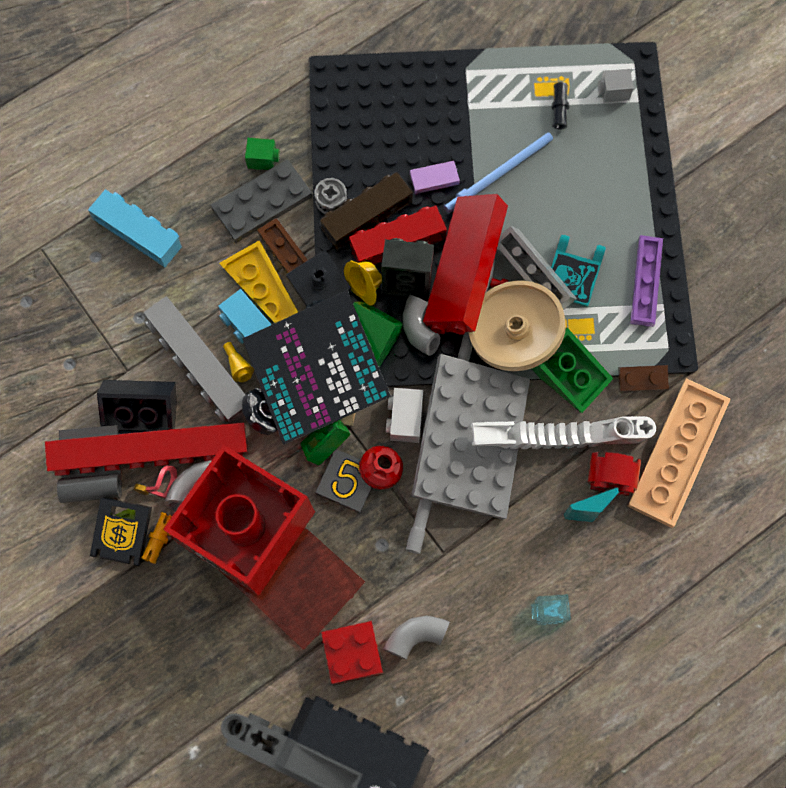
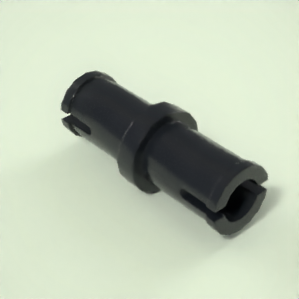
(560, 105)

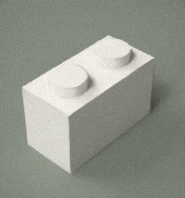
(406, 415)

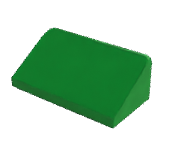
(324, 442)

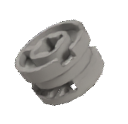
(330, 194)

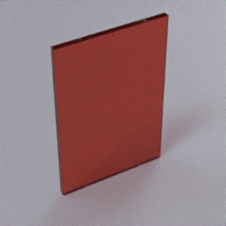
(306, 589)

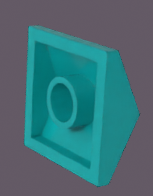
(590, 508)

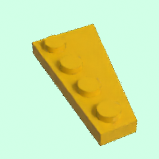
(260, 280)

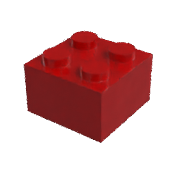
(352, 653)

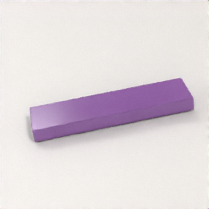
(646, 281)

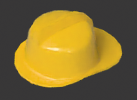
(363, 280)

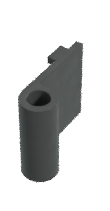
(94, 485)

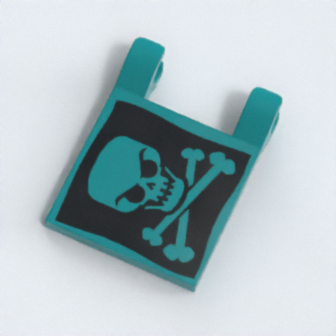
(577, 272)

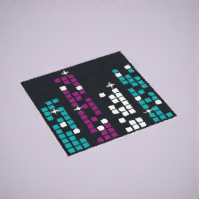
(316, 367)

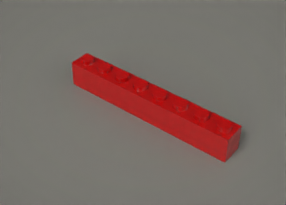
(142, 448)

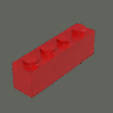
(421, 226)

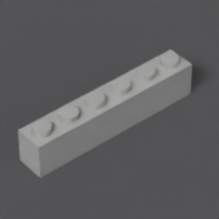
(197, 359)

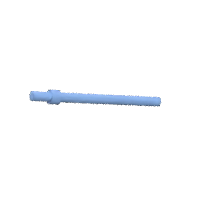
(500, 171)

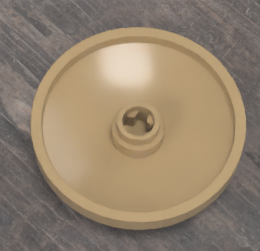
(518, 326)

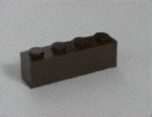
(366, 210)

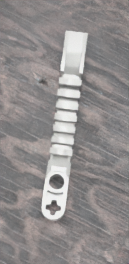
(528, 435)

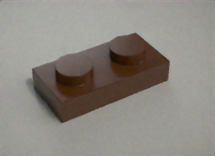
(643, 378)

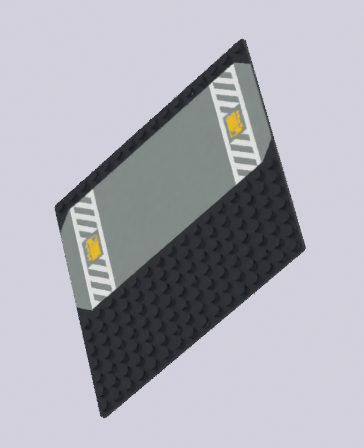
(594, 181)

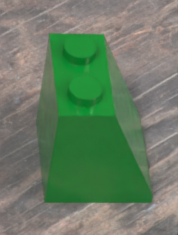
(379, 328)

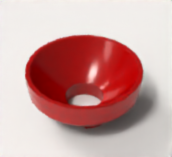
(375, 475)

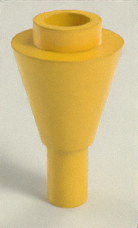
(239, 367)

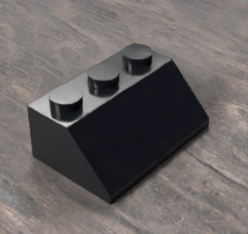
(137, 405)

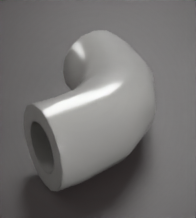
(416, 330)
(183, 485)
(413, 632)

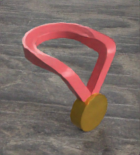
(153, 489)

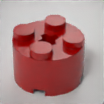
(614, 472)

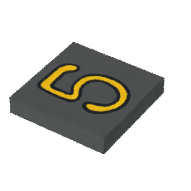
(344, 483)

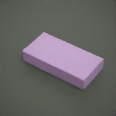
(434, 177)

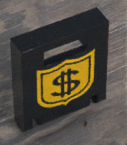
(120, 536)

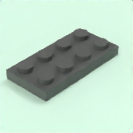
(261, 200)

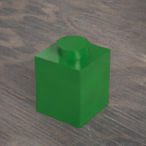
(261, 153)

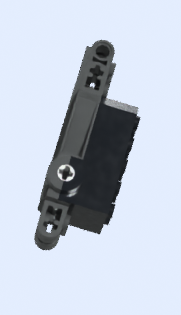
(331, 749)

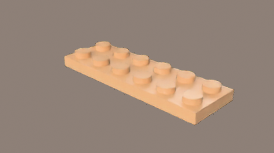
(679, 453)

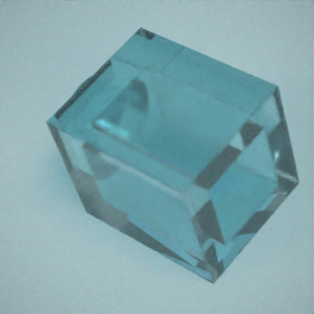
(551, 609)

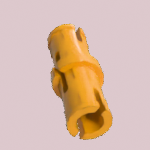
(157, 539)

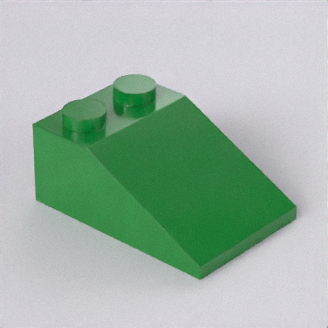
(574, 373)

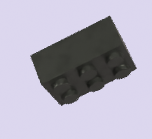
(407, 268)

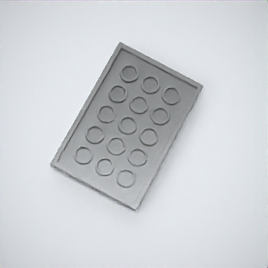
(448, 465)

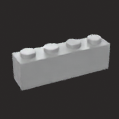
(532, 265)

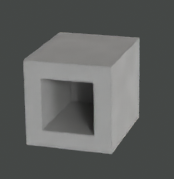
(616, 85)

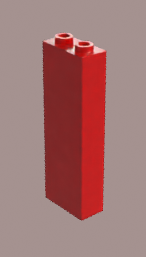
(465, 264)

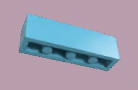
(135, 228)
(242, 315)

